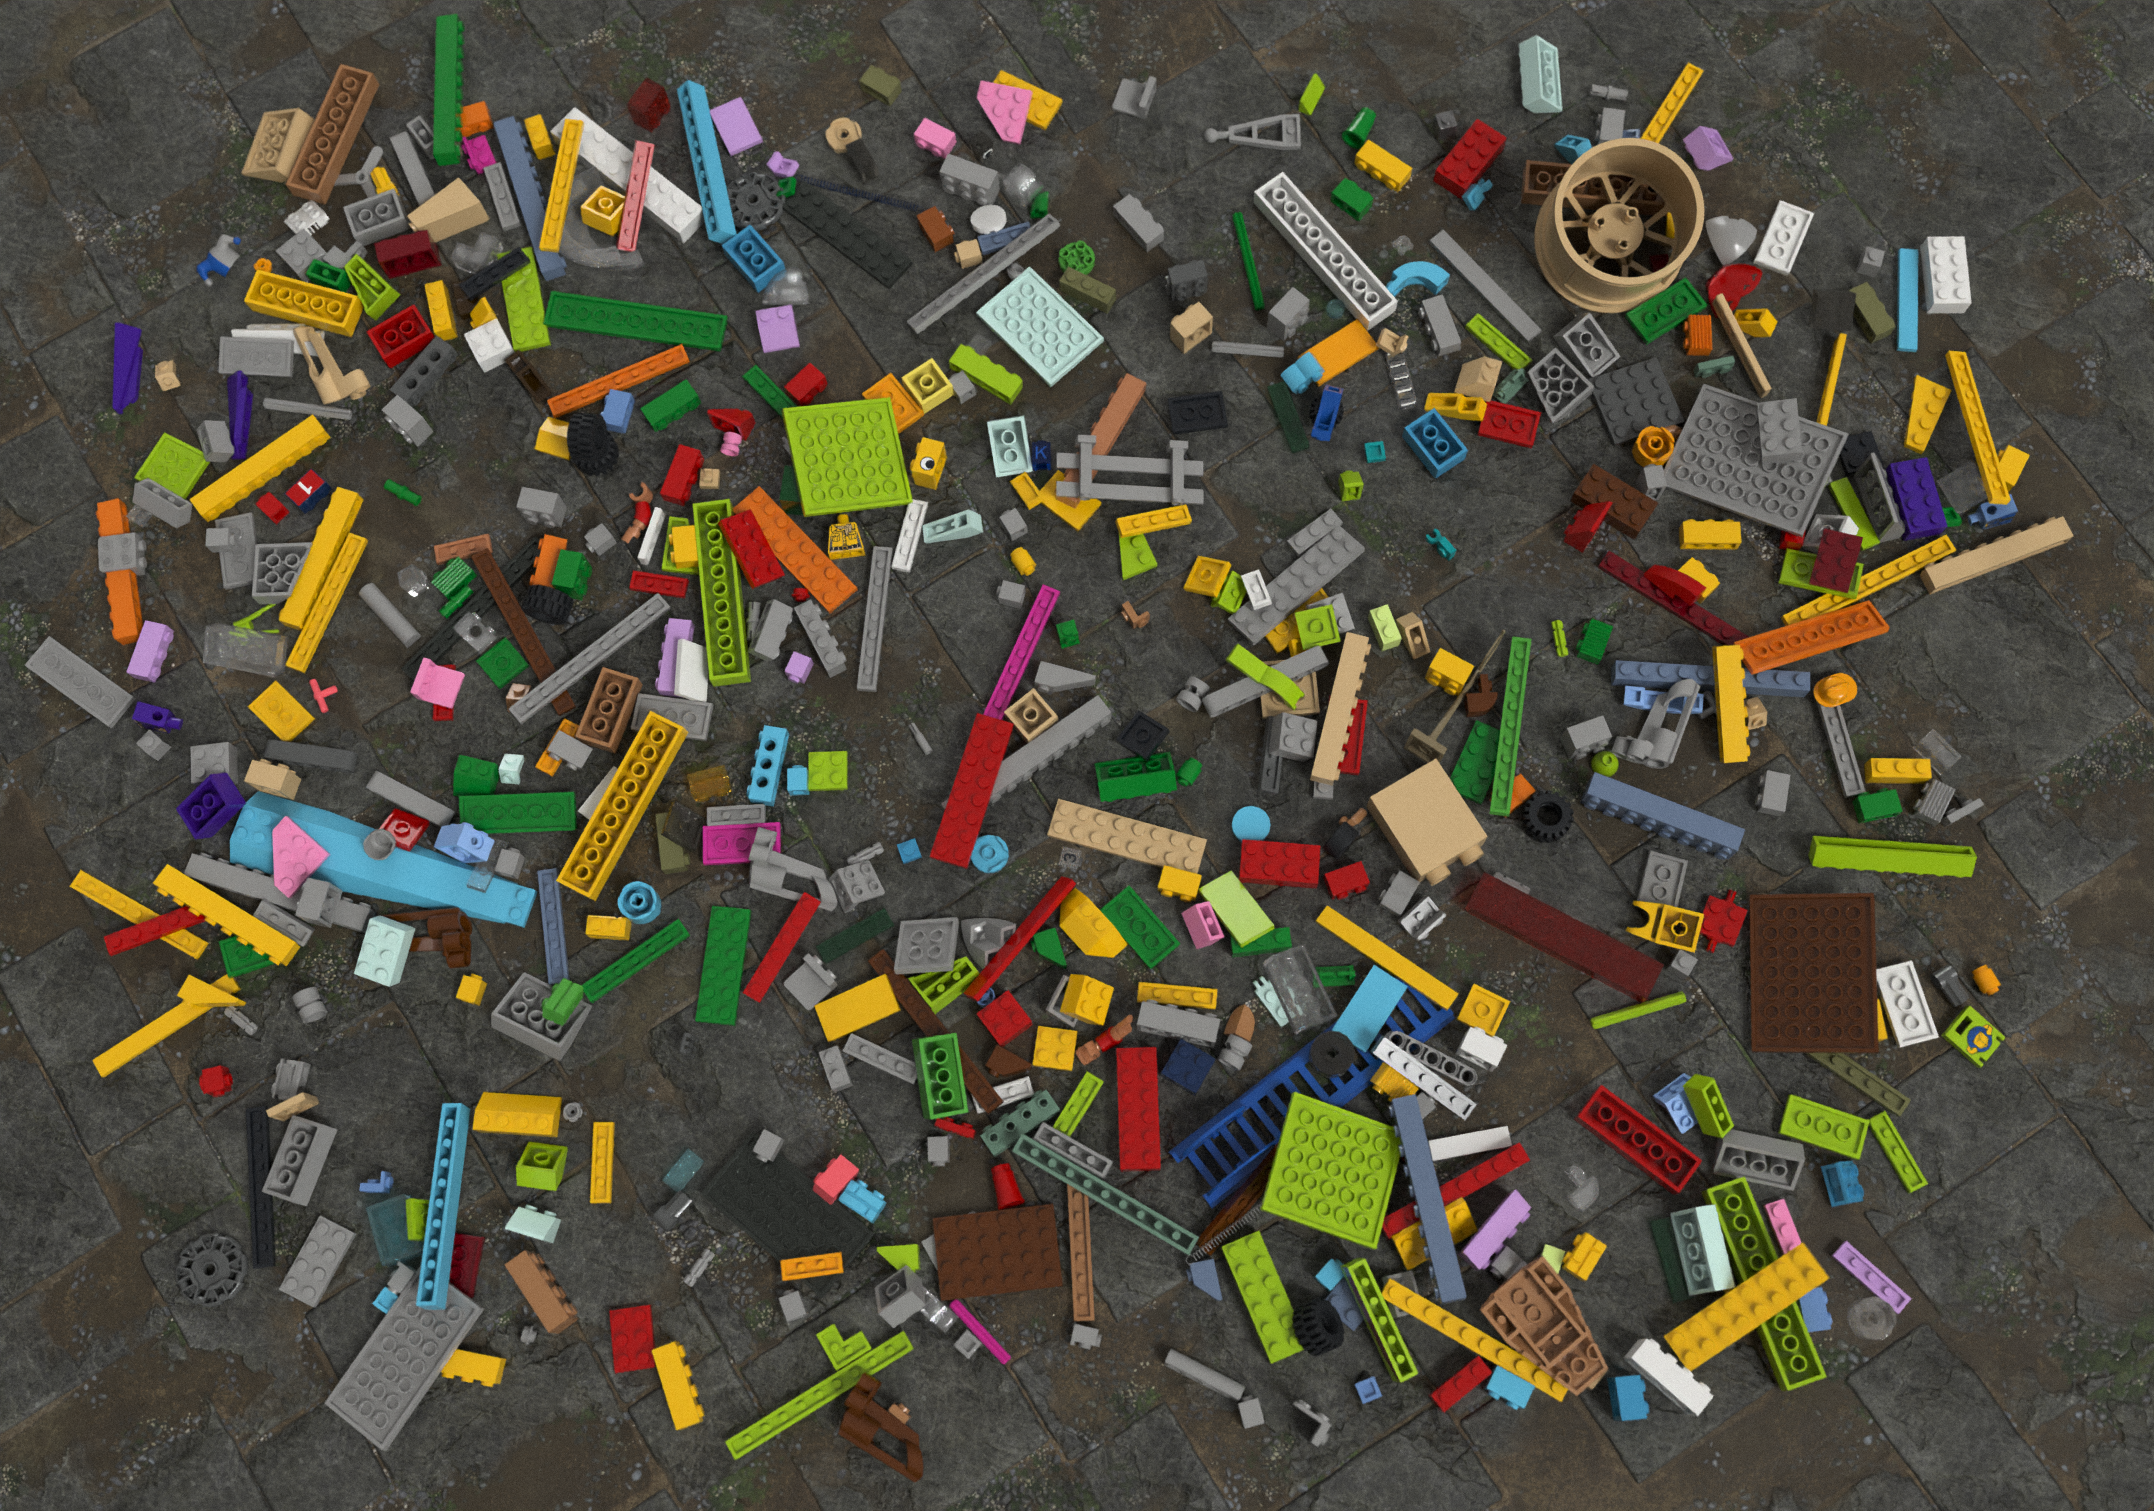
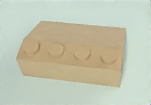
(278, 144)

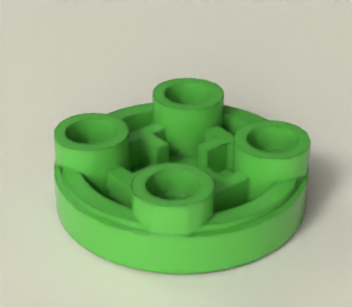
(1077, 256)

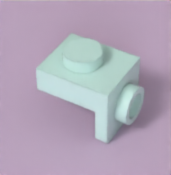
(510, 768)

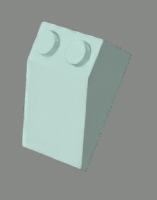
(1010, 446)

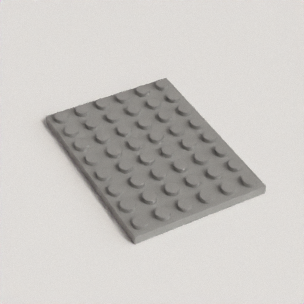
(1723, 466)

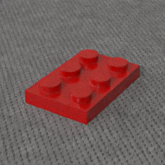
(1509, 424)
(632, 1338)

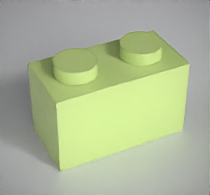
(1384, 627)

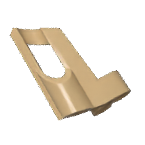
(330, 383)

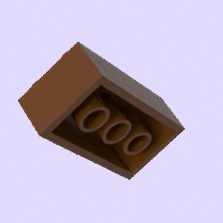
(1629, 506)

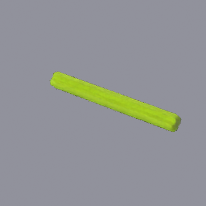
(1638, 1010)

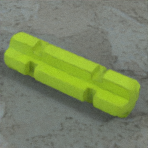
(1559, 638)

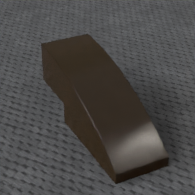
(528, 376)

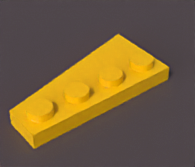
(1926, 407)

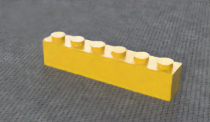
(1730, 703)

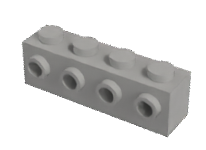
(818, 634)

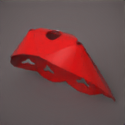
(1731, 281)

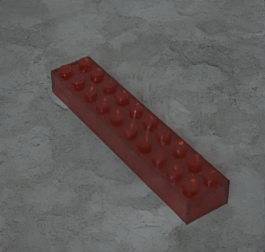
(1564, 937)

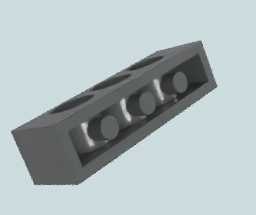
(424, 362)

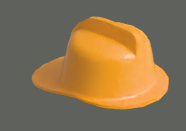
(1835, 690)

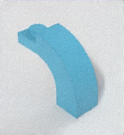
(1419, 273)

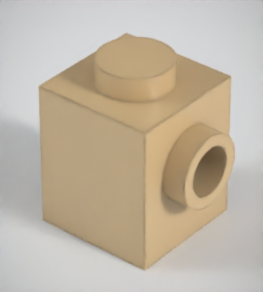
(968, 253)

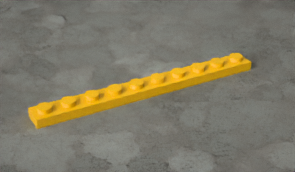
(1977, 428)
(1875, 580)
(1471, 1338)

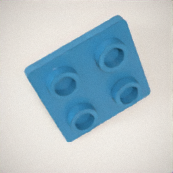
(1842, 1183)

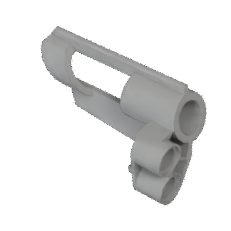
(1657, 745)
(770, 867)

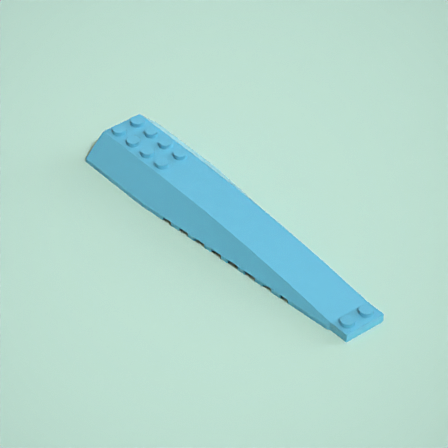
(404, 877)

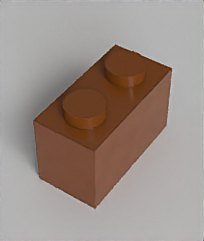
(935, 229)

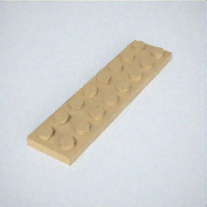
(1126, 837)

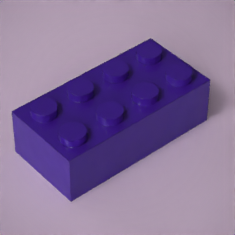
(1916, 498)

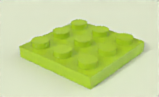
(173, 465)

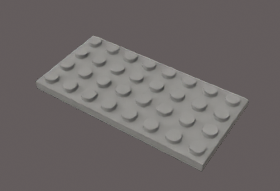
(401, 1363)

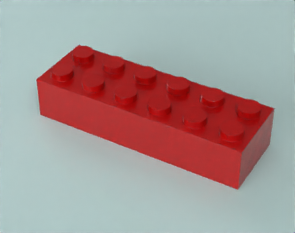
(1138, 1109)
(1638, 1140)

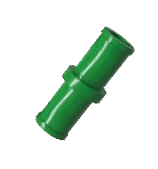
(402, 492)
(455, 601)

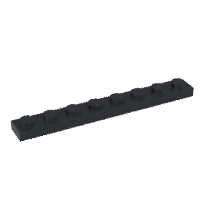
(260, 1203)

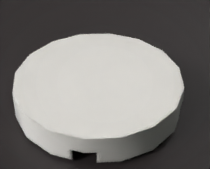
(988, 219)

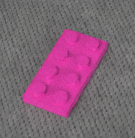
(734, 842)

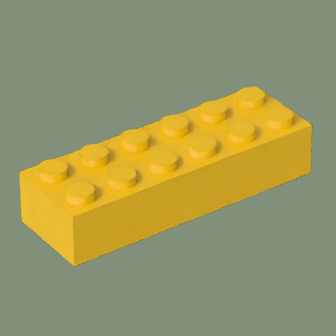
(304, 303)

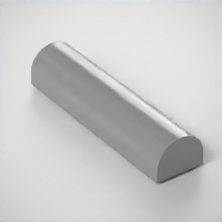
(389, 614)
(1073, 1151)
(1204, 1375)

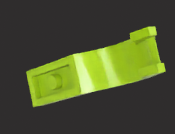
(1265, 675)

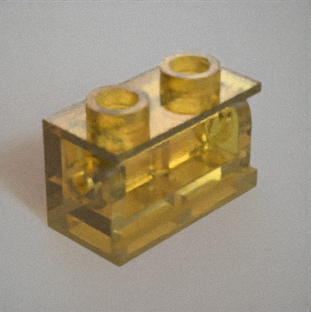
(709, 783)

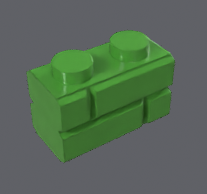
(562, 1001)

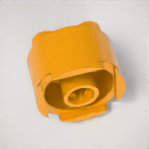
(1653, 446)

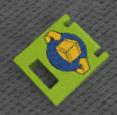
(1978, 1038)

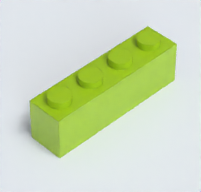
(986, 374)

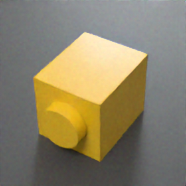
(471, 989)

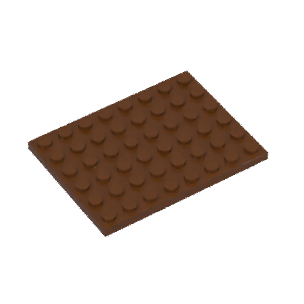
(1813, 973)

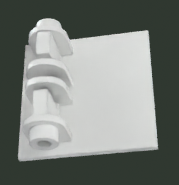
(306, 217)

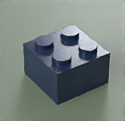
(1188, 1067)

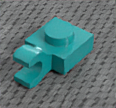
(1443, 546)

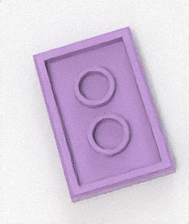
(735, 126)

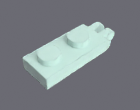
(1270, 1000)

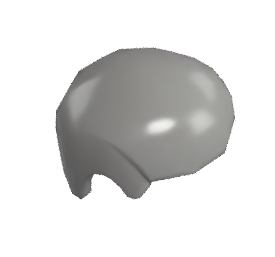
(379, 844)

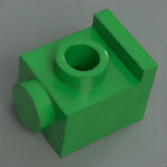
(1067, 634)

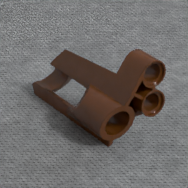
(448, 932)
(865, 1417)

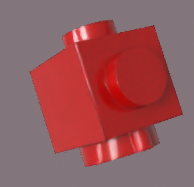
(216, 1081)

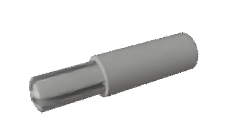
(920, 739)

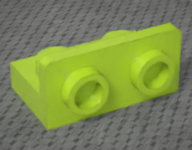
(1231, 593)

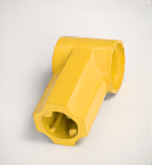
(382, 180)

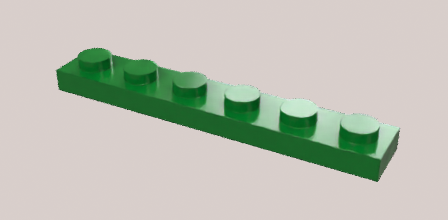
(635, 960)

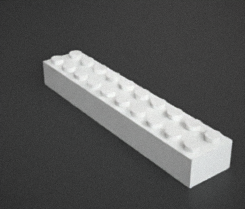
(613, 161)
(1325, 251)

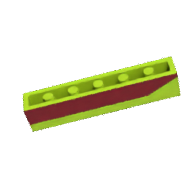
(1379, 1320)

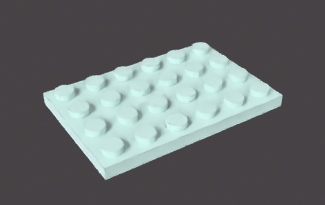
(1040, 326)

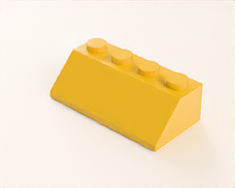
(518, 1114)

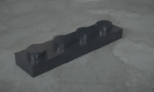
(494, 273)

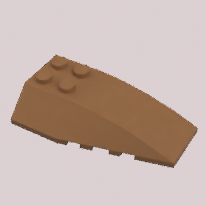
(1545, 1325)

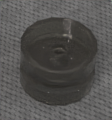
(1341, 1048)

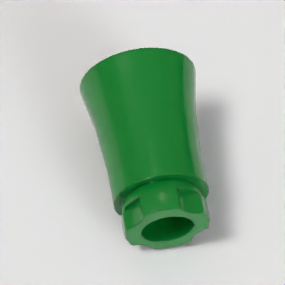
(1359, 128)

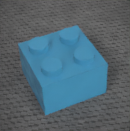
(1627, 1398)

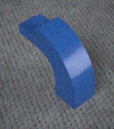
(1327, 413)

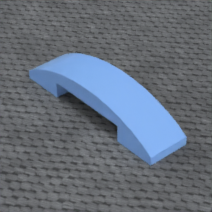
(1644, 699)

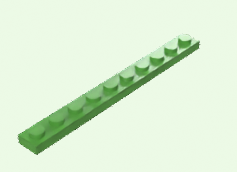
(1510, 727)

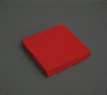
(405, 828)

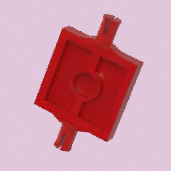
(1722, 921)

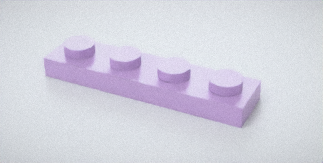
(1870, 1276)

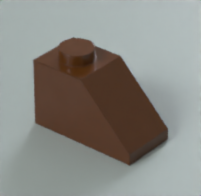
(1006, 1063)

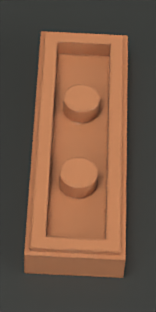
(463, 548)

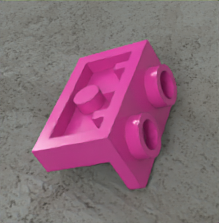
(479, 153)

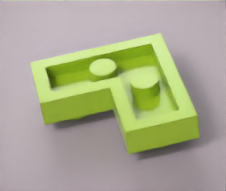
(841, 1351)

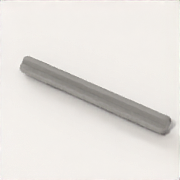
(306, 408)

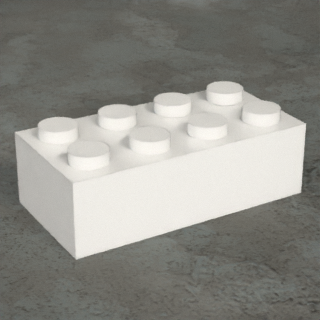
(1945, 274)
(1668, 1376)

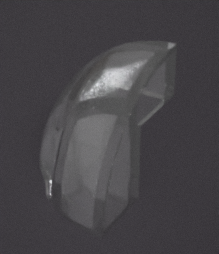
(786, 288)

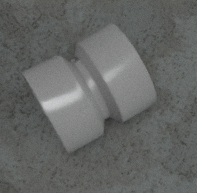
(1193, 693)
(310, 1007)
(1235, 1051)

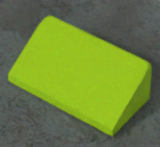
(1311, 95)

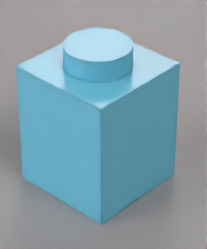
(797, 780)
(1330, 1274)

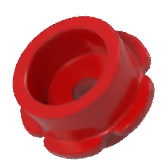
(800, 594)

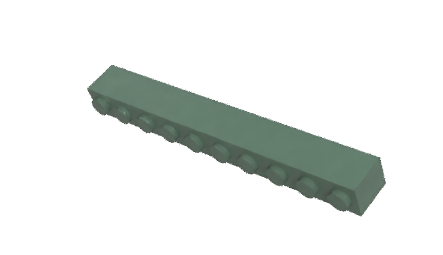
(1105, 1194)

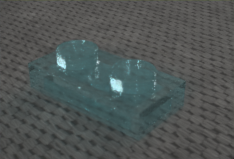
(683, 1170)

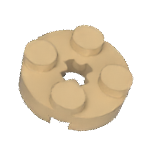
(835, 132)

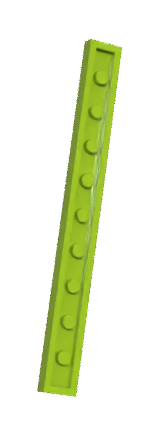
(818, 1395)

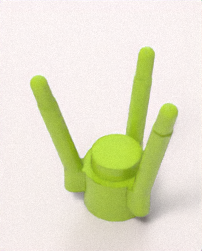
(247, 623)

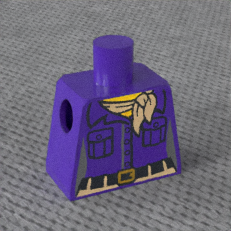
(155, 718)

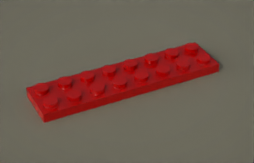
(971, 791)

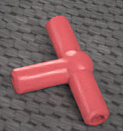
(320, 695)

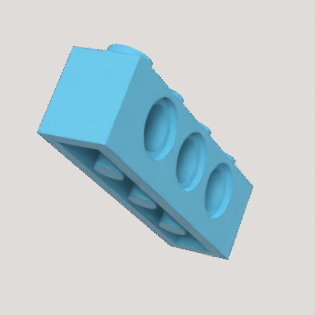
(767, 794)

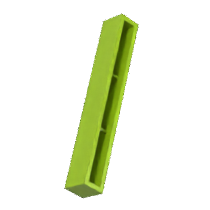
(1892, 856)

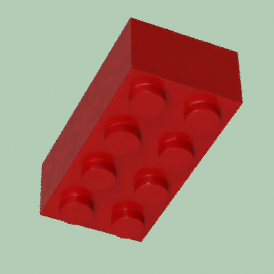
(1469, 158)
(1279, 863)

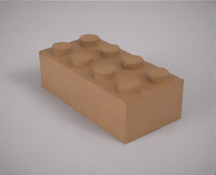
(609, 710)
(542, 1292)

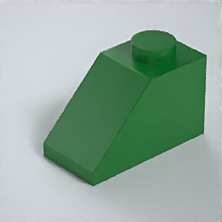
(1049, 947)

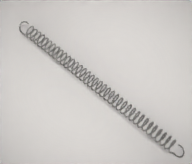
(1226, 1230)

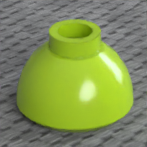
(1605, 763)

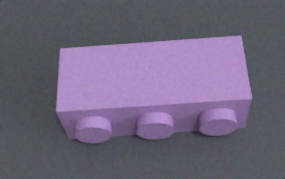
(150, 651)

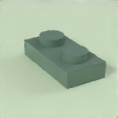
(1711, 367)

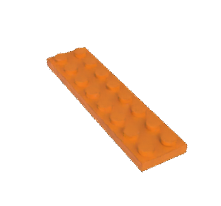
(798, 552)
(1812, 637)

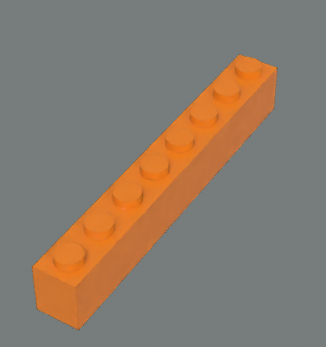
(121, 584)

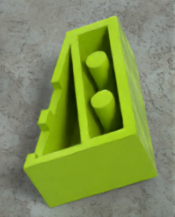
(371, 287)
(943, 987)

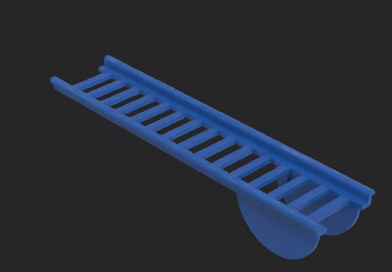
(1281, 1075)

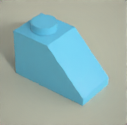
(1572, 147)

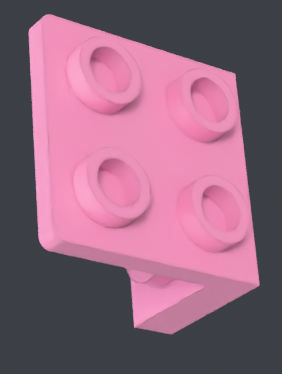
(437, 684)

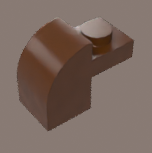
(1480, 703)

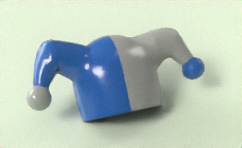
(219, 258)

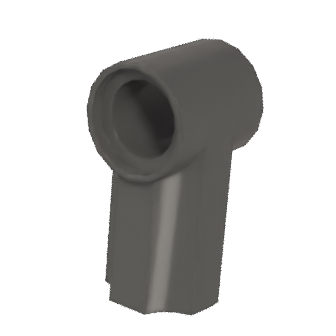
(1947, 981)
(669, 1214)

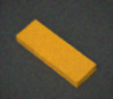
(546, 763)
(812, 1266)

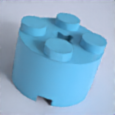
(629, 901)

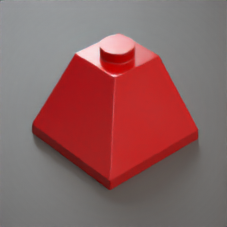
(732, 421)

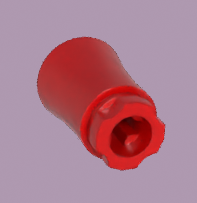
(1006, 1187)

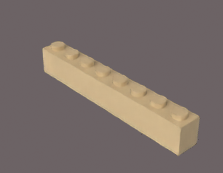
(1995, 555)
(1339, 709)

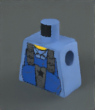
(1993, 515)

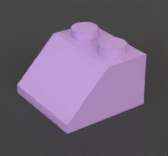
(1707, 148)
(777, 328)

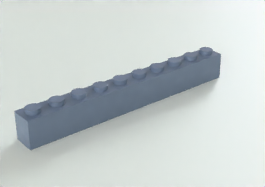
(528, 193)
(1666, 675)
(1428, 1200)

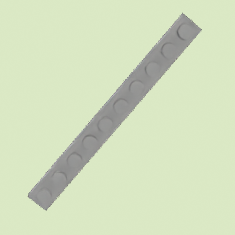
(983, 273)
(589, 658)

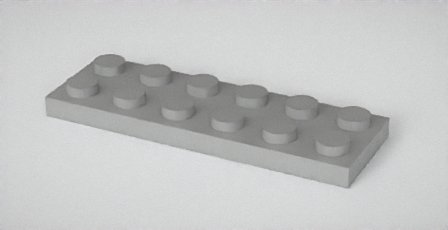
(80, 682)

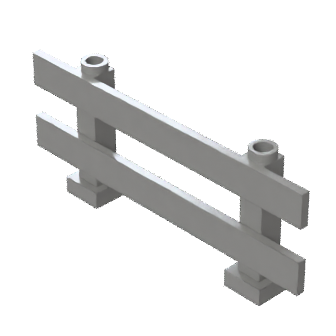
(1086, 462)

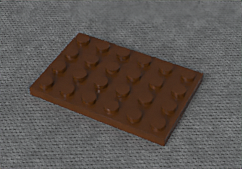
(997, 1252)

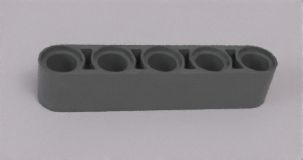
(310, 756)

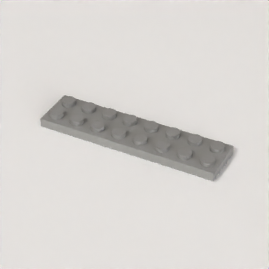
(1298, 584)

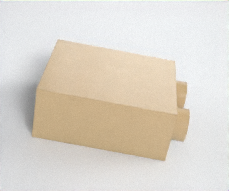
(1428, 823)

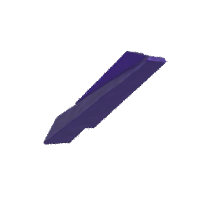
(126, 366)
(240, 408)

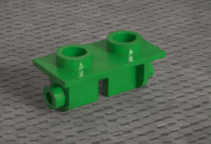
(1336, 975)

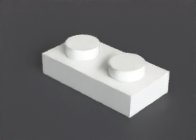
(1256, 589)

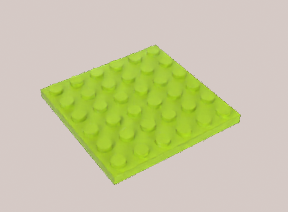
(846, 456)
(1332, 1171)

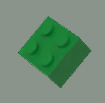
(572, 574)

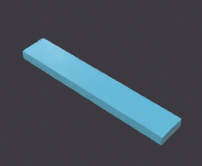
(1907, 300)

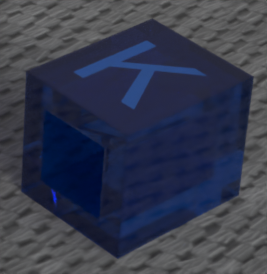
(1041, 455)

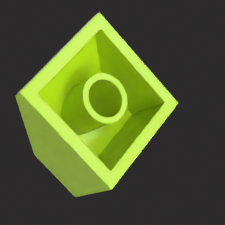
(541, 1166)

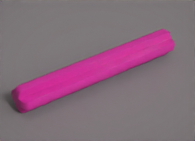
(979, 1331)

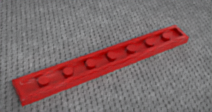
(1019, 938)

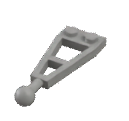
(1290, 133)

